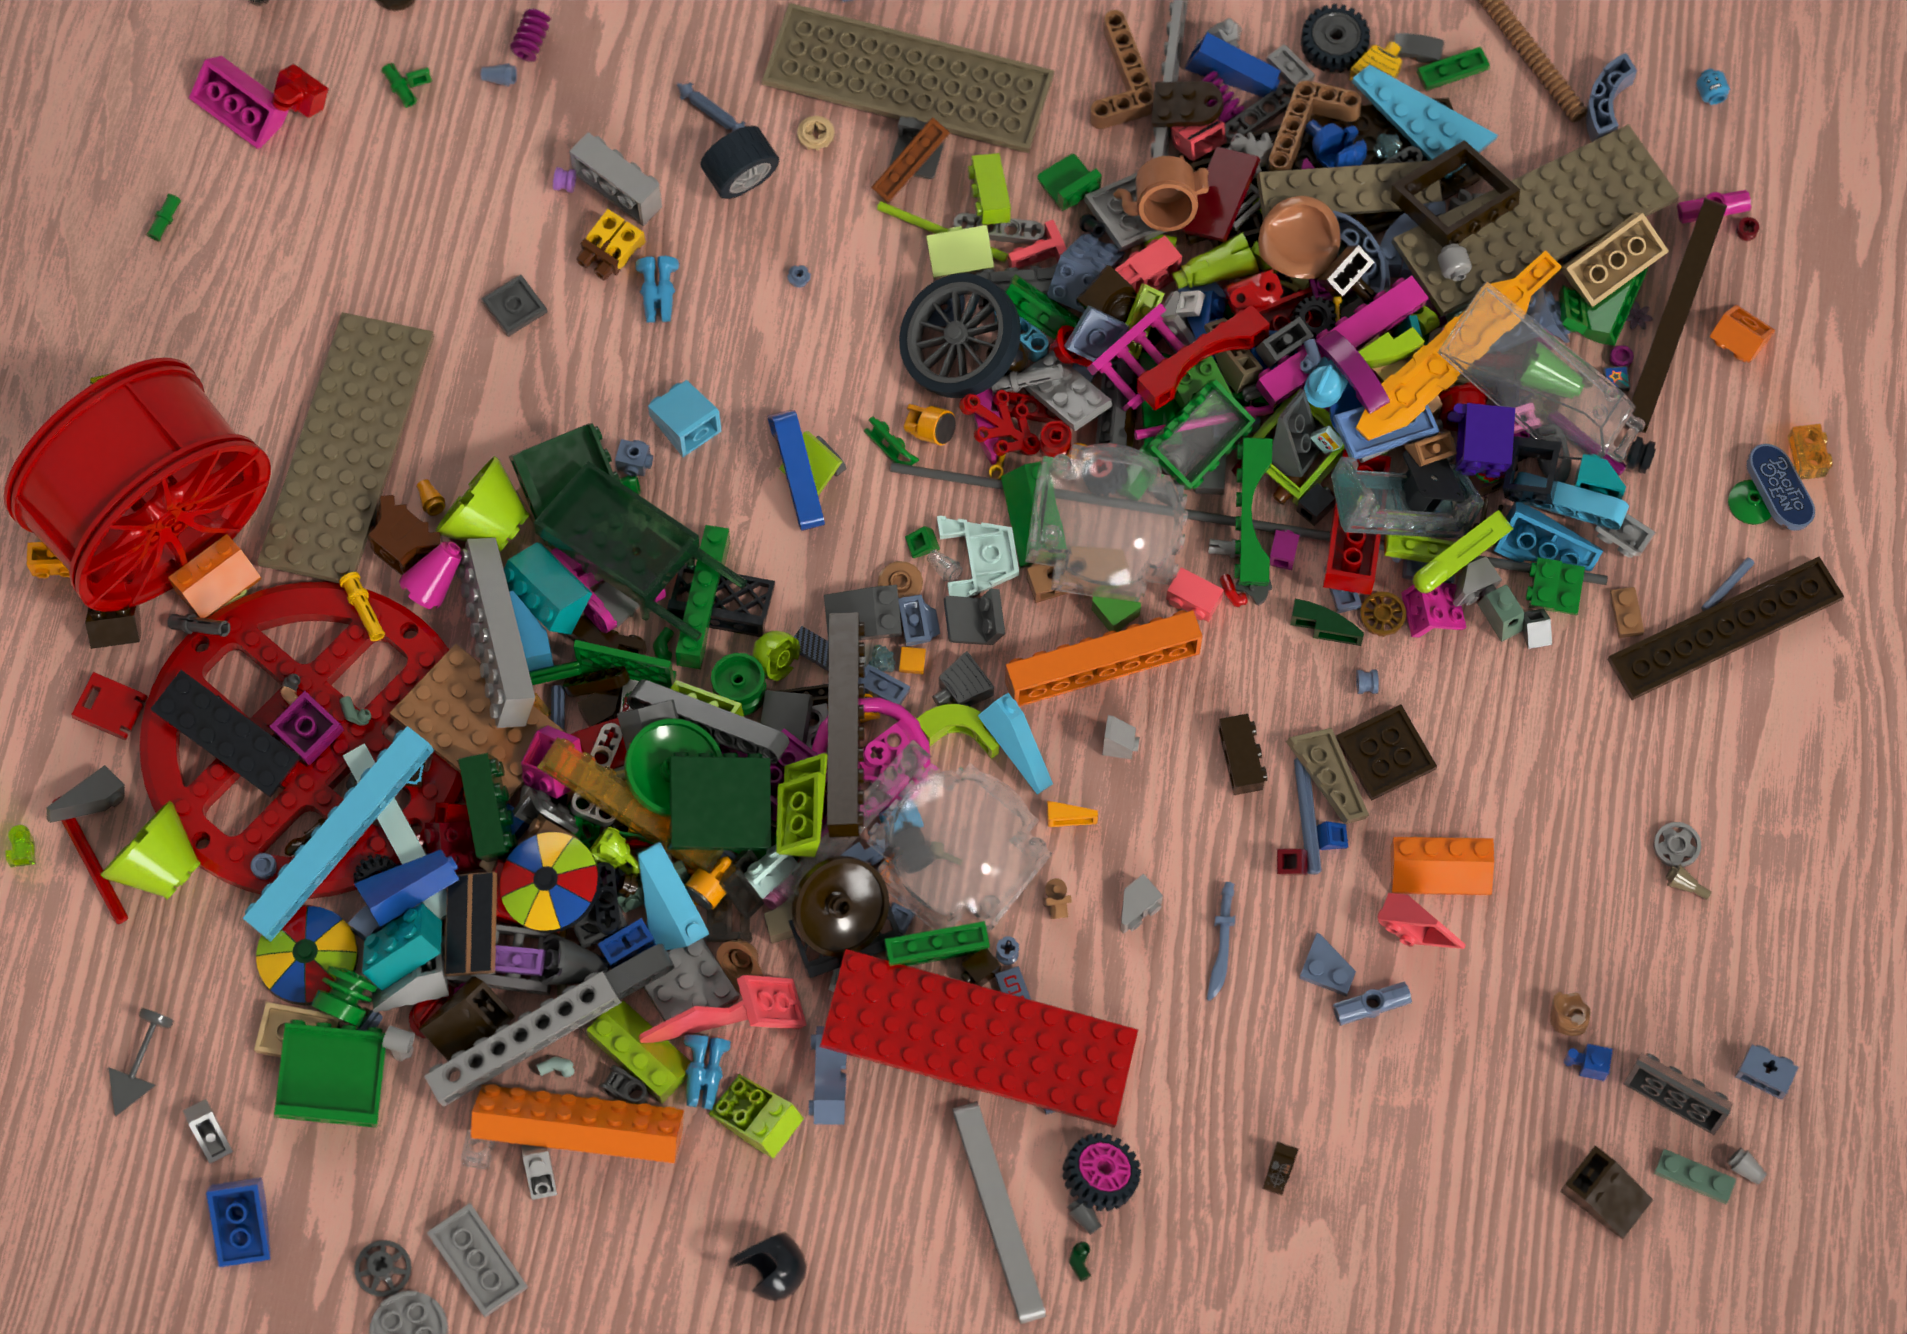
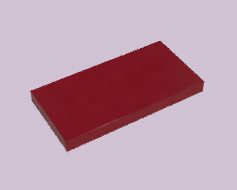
(1228, 183)

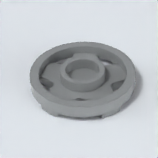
(1677, 844)

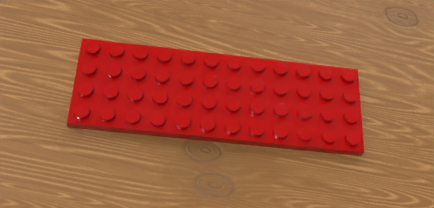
(979, 1038)

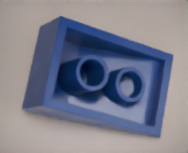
(239, 1221)

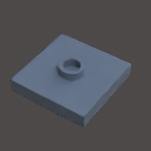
(1095, 334)

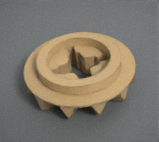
(806, 130)

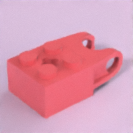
(1152, 265)

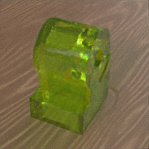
(22, 847)

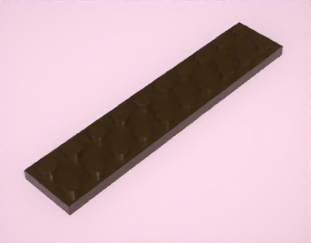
(1725, 628)

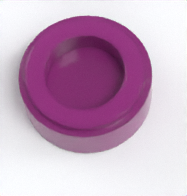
(1621, 356)

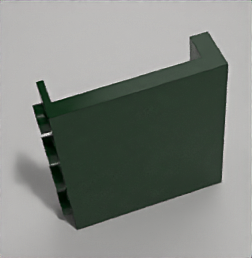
(553, 463)
(719, 802)

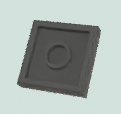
(514, 305)

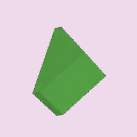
(1115, 612)

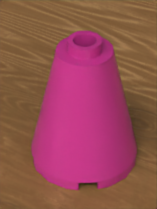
(432, 575)

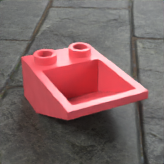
(1414, 924)

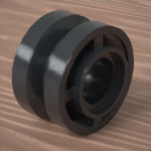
(1641, 455)

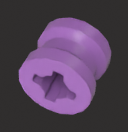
(564, 180)

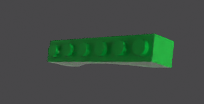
(1253, 561)
(701, 597)

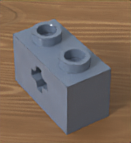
(1754, 1067)

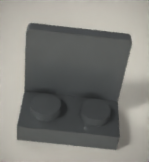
(975, 619)

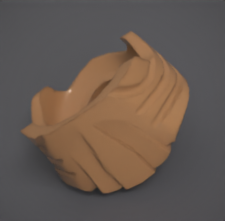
(1569, 1014)

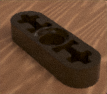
(596, 681)

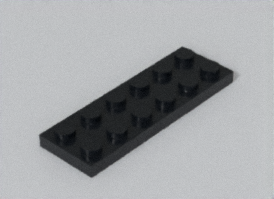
(225, 733)

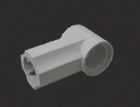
(399, 1042)

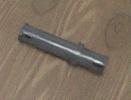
(191, 623)

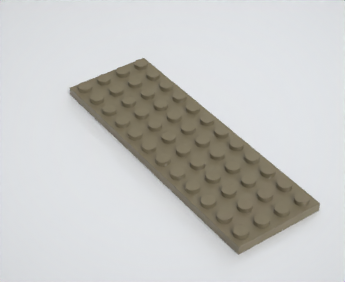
(908, 77)
(1558, 212)
(346, 448)

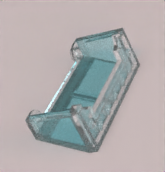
(1377, 504)

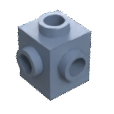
(633, 457)

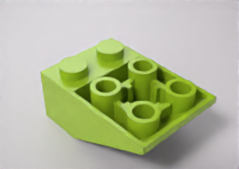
(757, 1115)

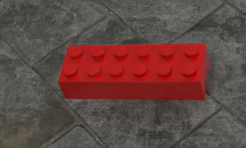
(1353, 556)

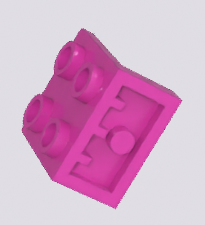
(1432, 609)

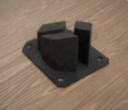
(1423, 491)

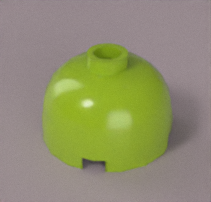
(776, 653)

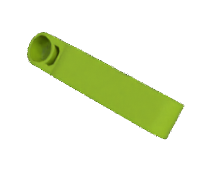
(1461, 552)

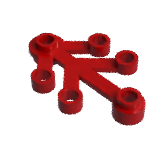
(1004, 424)

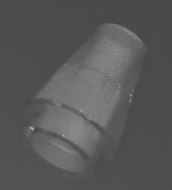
(945, 566)

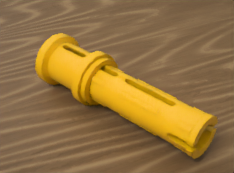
(358, 597)

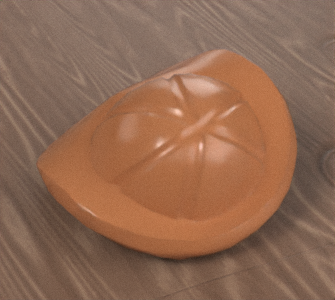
(1300, 237)

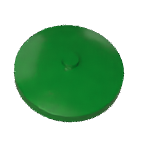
(647, 755)

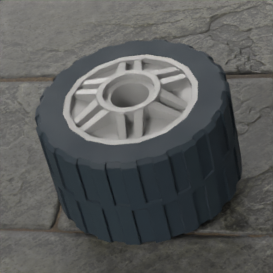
(739, 162)

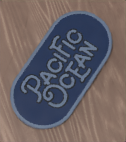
(1780, 487)

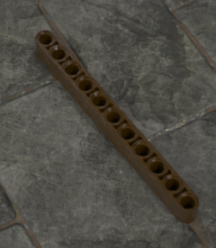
(1677, 310)

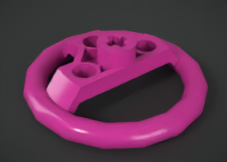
(906, 729)

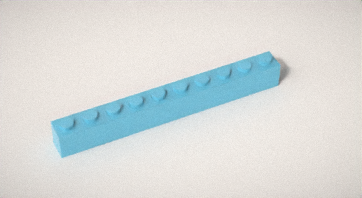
(338, 833)

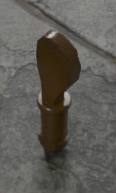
(294, 844)

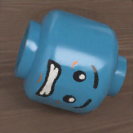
(1713, 86)

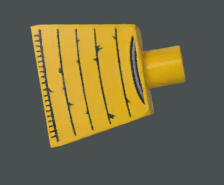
(1380, 58)

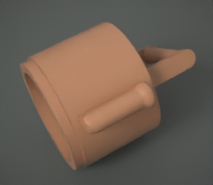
(1165, 193)

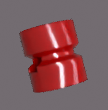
(1055, 439)

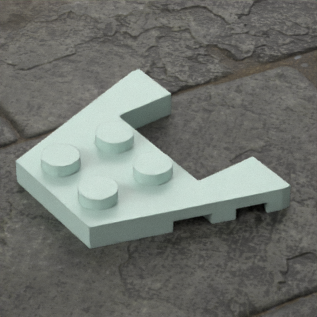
(989, 553)

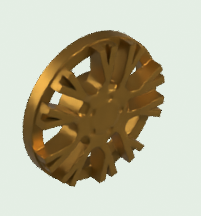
(1383, 613)

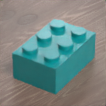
(402, 946)

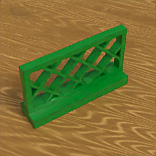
(639, 666)
(937, 944)

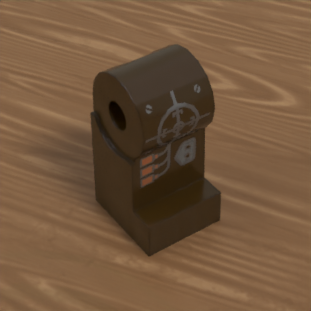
(1280, 1168)

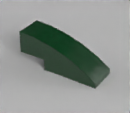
(1326, 623)

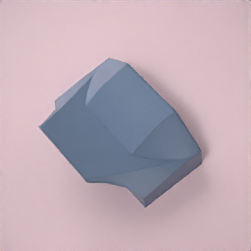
(917, 620)

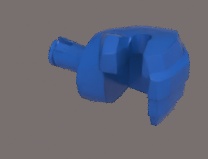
(1335, 146)

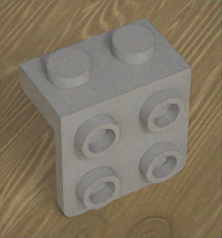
(1178, 325)
(1630, 538)

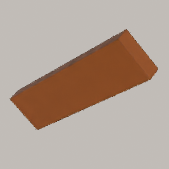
(910, 160)

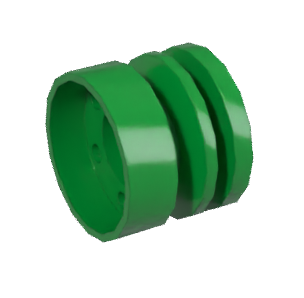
(344, 995)

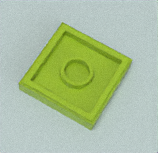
(821, 460)

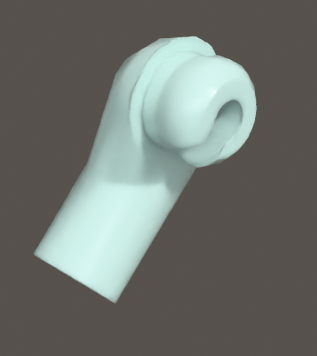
(558, 1064)

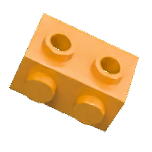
(43, 562)

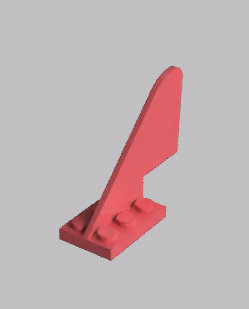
(765, 1004)

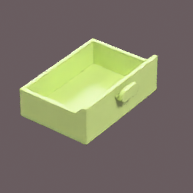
(960, 251)

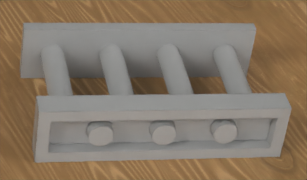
(512, 981)

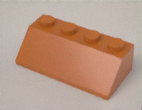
(1442, 865)

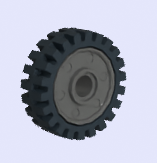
(1339, 23)

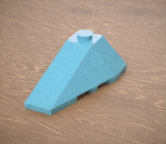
(1013, 734)
(669, 908)

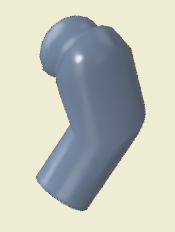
(1313, 357)

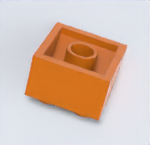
(1741, 333)

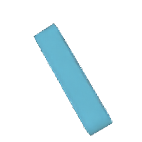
(1579, 502)

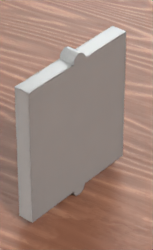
(616, 602)

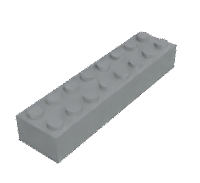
(495, 633)

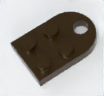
(1184, 104)

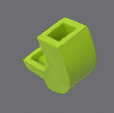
(957, 719)

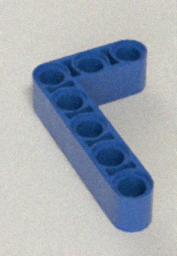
(799, 475)

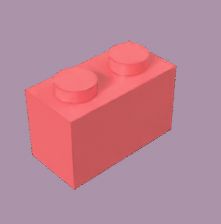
(1194, 594)

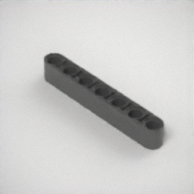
(721, 724)

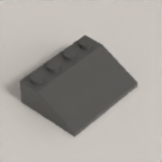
(1678, 1093)

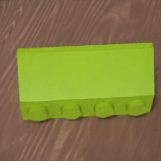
(655, 1064)

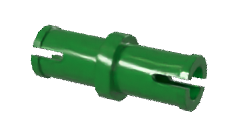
(399, 85)
(163, 217)

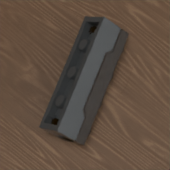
(1115, 424)

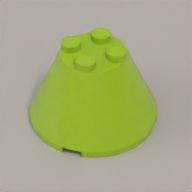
(486, 509)
(156, 856)

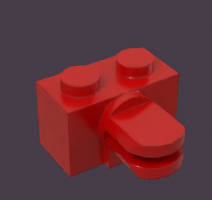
(299, 92)

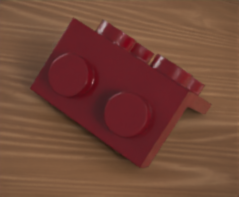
(454, 840)

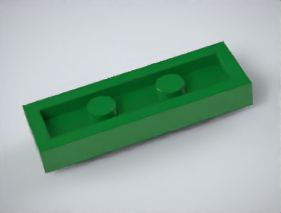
(1453, 68)
(1572, 310)

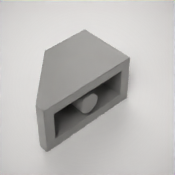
(1119, 739)
(207, 1131)

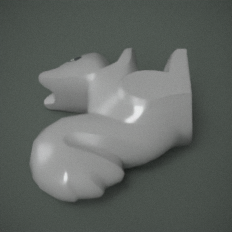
(1250, 146)

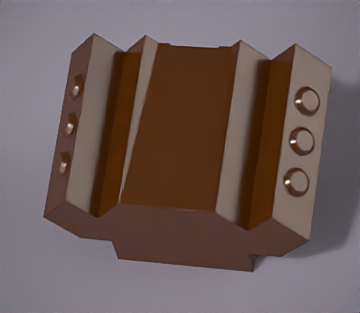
(400, 536)

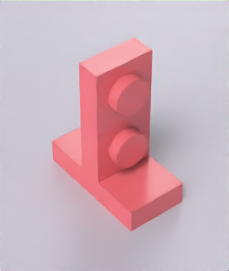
(1040, 250)

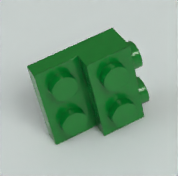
(1555, 586)

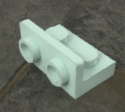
(769, 871)

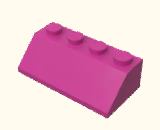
(237, 101)

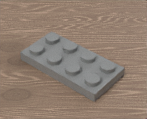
(1071, 398)
(477, 1260)

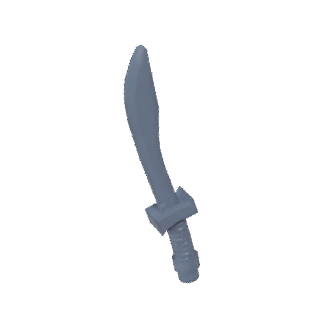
(1225, 921)

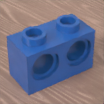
(626, 943)

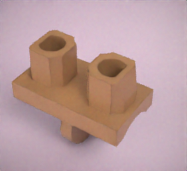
(1057, 901)

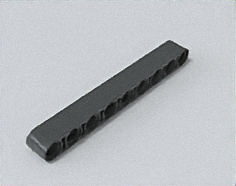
(624, 979)

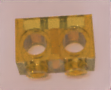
(1804, 451)

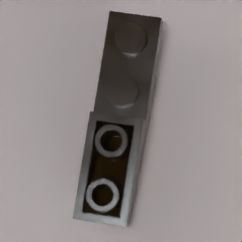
(588, 632)

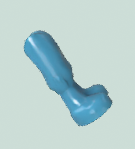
(661, 295)
(704, 1078)

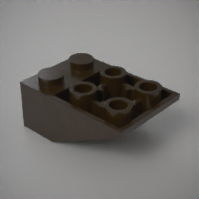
(465, 1018)
(1607, 1192)

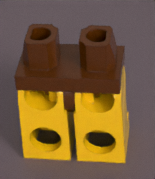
(610, 244)

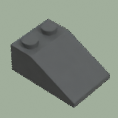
(1292, 446)
(876, 607)

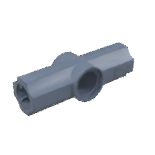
(1387, 999)

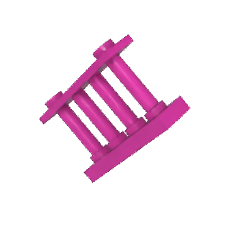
(1121, 350)

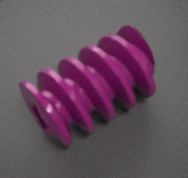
(530, 34)
(1230, 107)

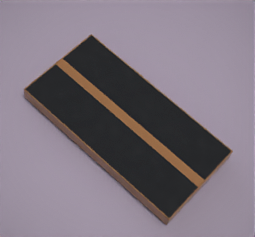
(471, 925)

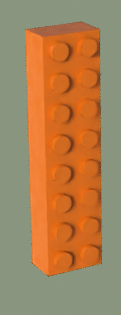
(1103, 658)
(577, 1123)

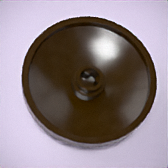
(840, 906)

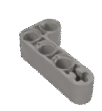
(592, 813)

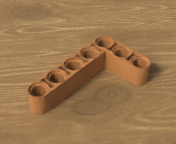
(1129, 73)
(1307, 100)

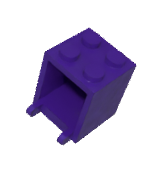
(1483, 438)

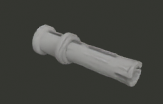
(1016, 380)

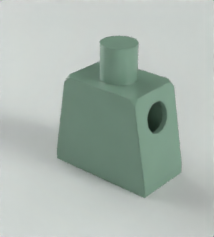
(1500, 609)

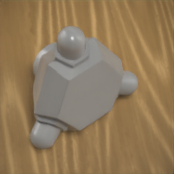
(1227, 31)

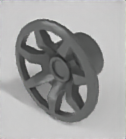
(382, 1267)

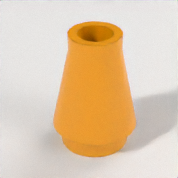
(431, 499)

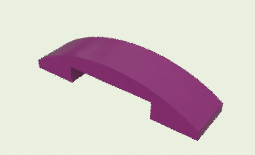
(1355, 370)

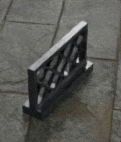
(722, 619)
(827, 963)

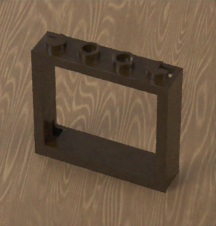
(1462, 153)

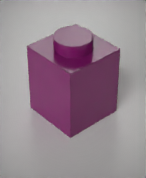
(1284, 549)

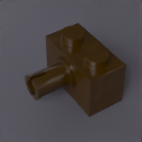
(1347, 273)

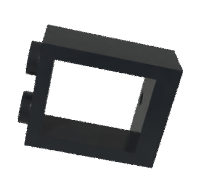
(1535, 449)

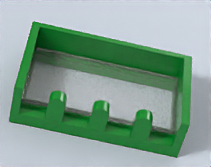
(1200, 434)

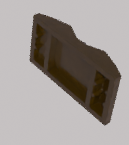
(1114, 297)

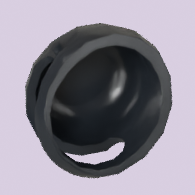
(779, 1263)

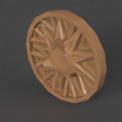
(904, 575)

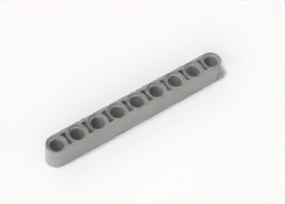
(999, 1213)

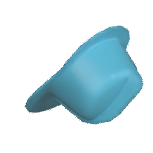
(1325, 384)

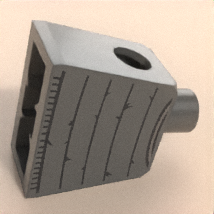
(963, 683)

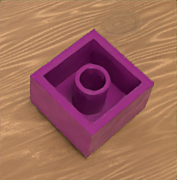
(306, 728)

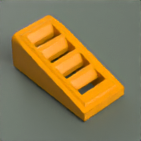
(1069, 815)

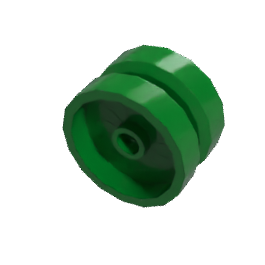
(741, 680)

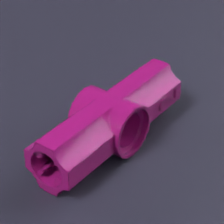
(1735, 201)

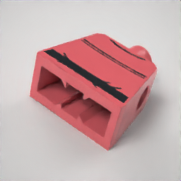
(1198, 140)

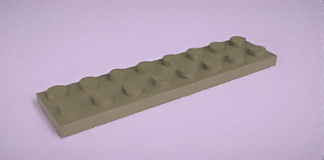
(1342, 188)

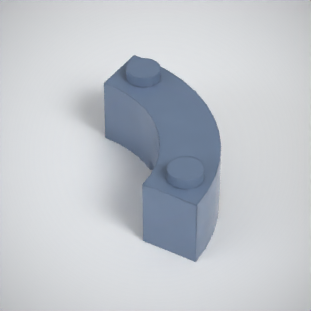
(1612, 81)
(1400, 226)
(1356, 234)
(830, 1084)

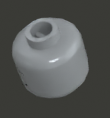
(1454, 262)

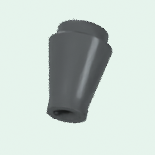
(1084, 1216)

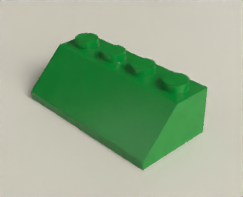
(1019, 497)

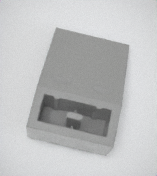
(420, 985)

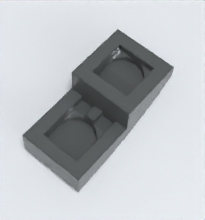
(1419, 46)

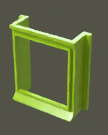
(1321, 472)

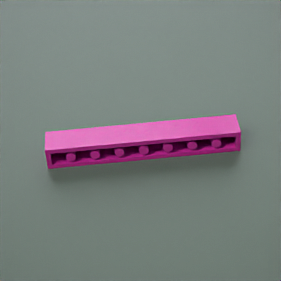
(1367, 322)

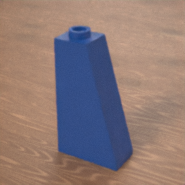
(1233, 66)
(407, 885)

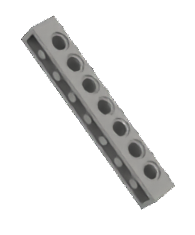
(536, 1040)

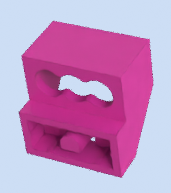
(537, 749)

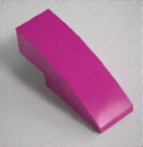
(986, 400)

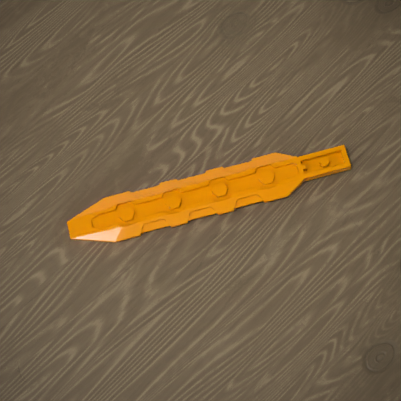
(1429, 372)

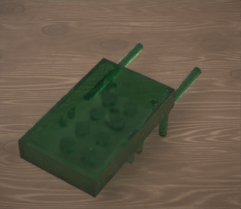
(608, 523)

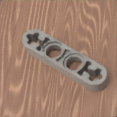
(998, 233)

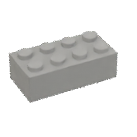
(616, 178)

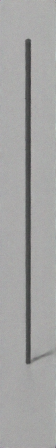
(1207, 517)

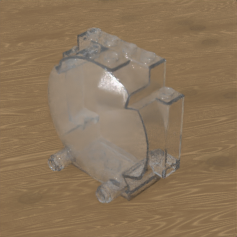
(1106, 521)
(957, 847)

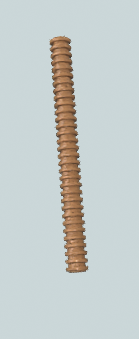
(1535, 58)

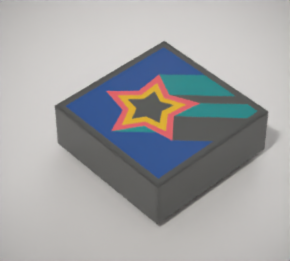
(1618, 376)

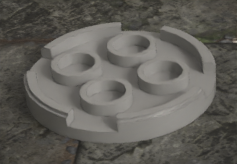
(409, 1314)

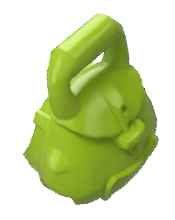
(611, 848)

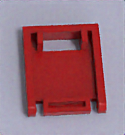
(113, 707)

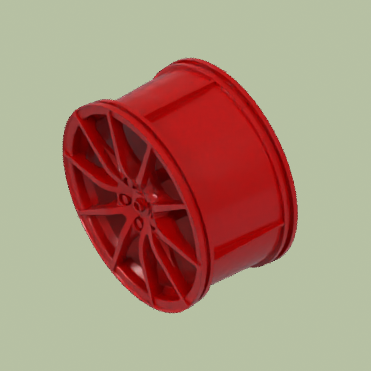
(135, 482)

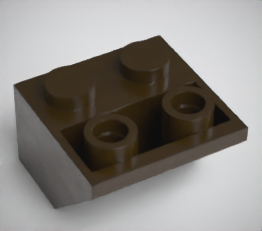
(113, 627)

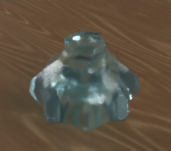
(1387, 145)
(882, 659)

